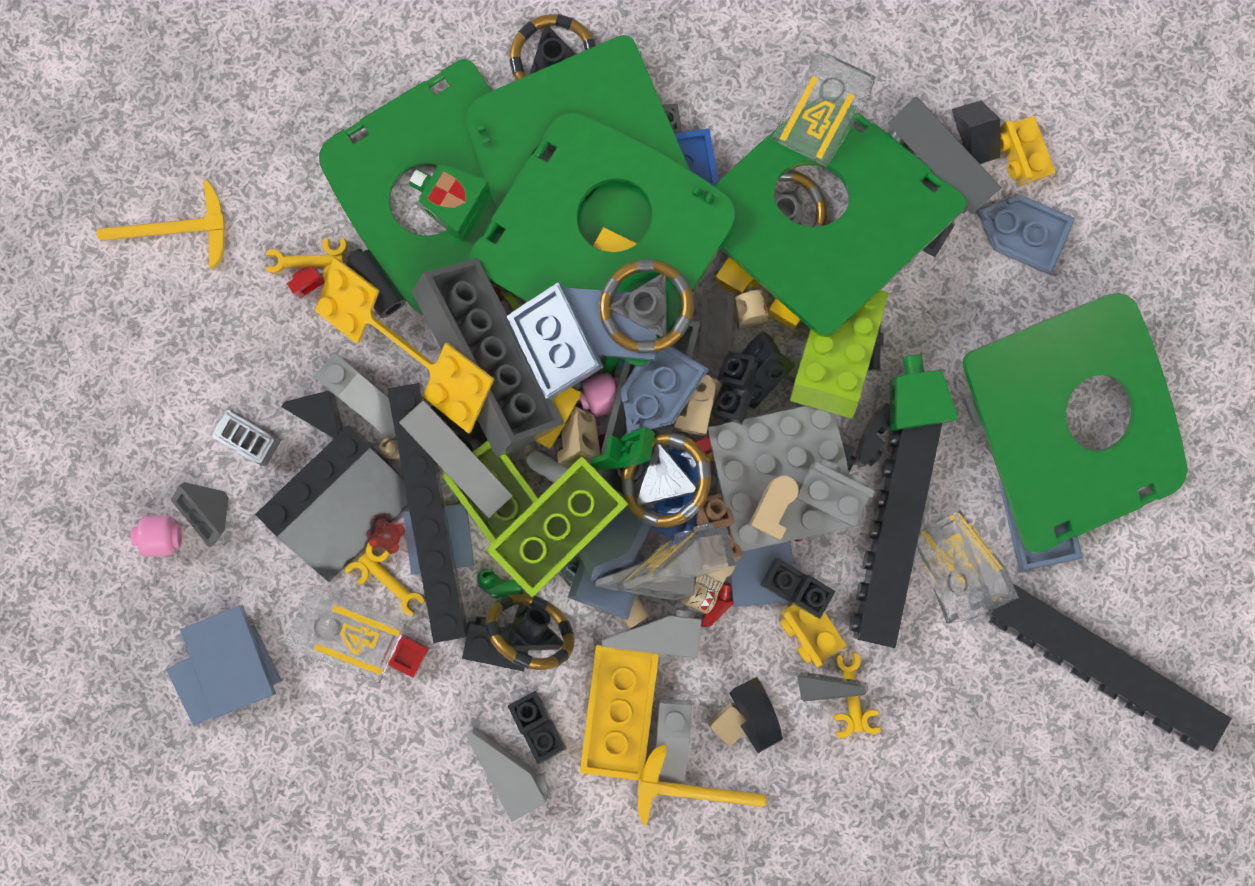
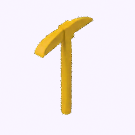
(212, 222)
(650, 786)

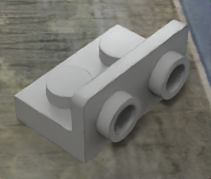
(835, 493)

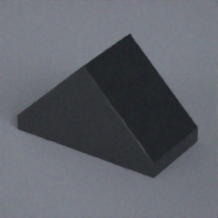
(979, 130)
(317, 410)

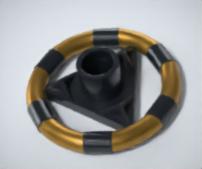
(551, 46)
(531, 631)

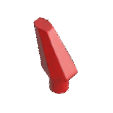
(722, 604)

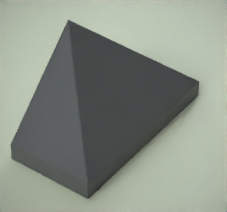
(203, 509)

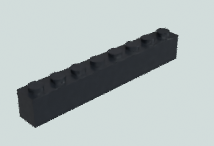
(428, 523)
(895, 535)
(1112, 669)

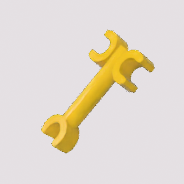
(302, 261)
(369, 564)
(856, 720)

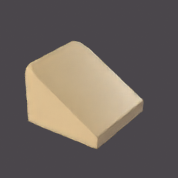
(728, 724)

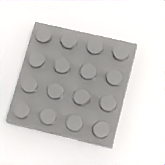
(770, 448)

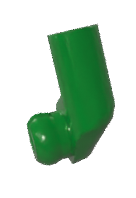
(495, 586)

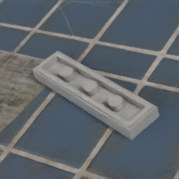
(455, 459)

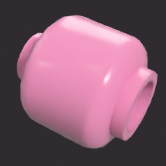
(599, 394)
(157, 536)

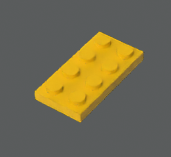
(619, 713)

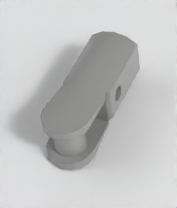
(546, 465)

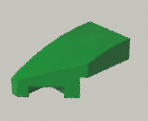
(627, 451)

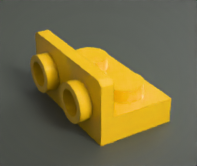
(1025, 151)
(816, 636)

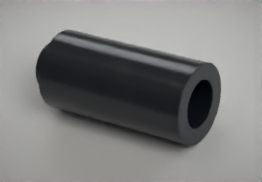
(368, 267)

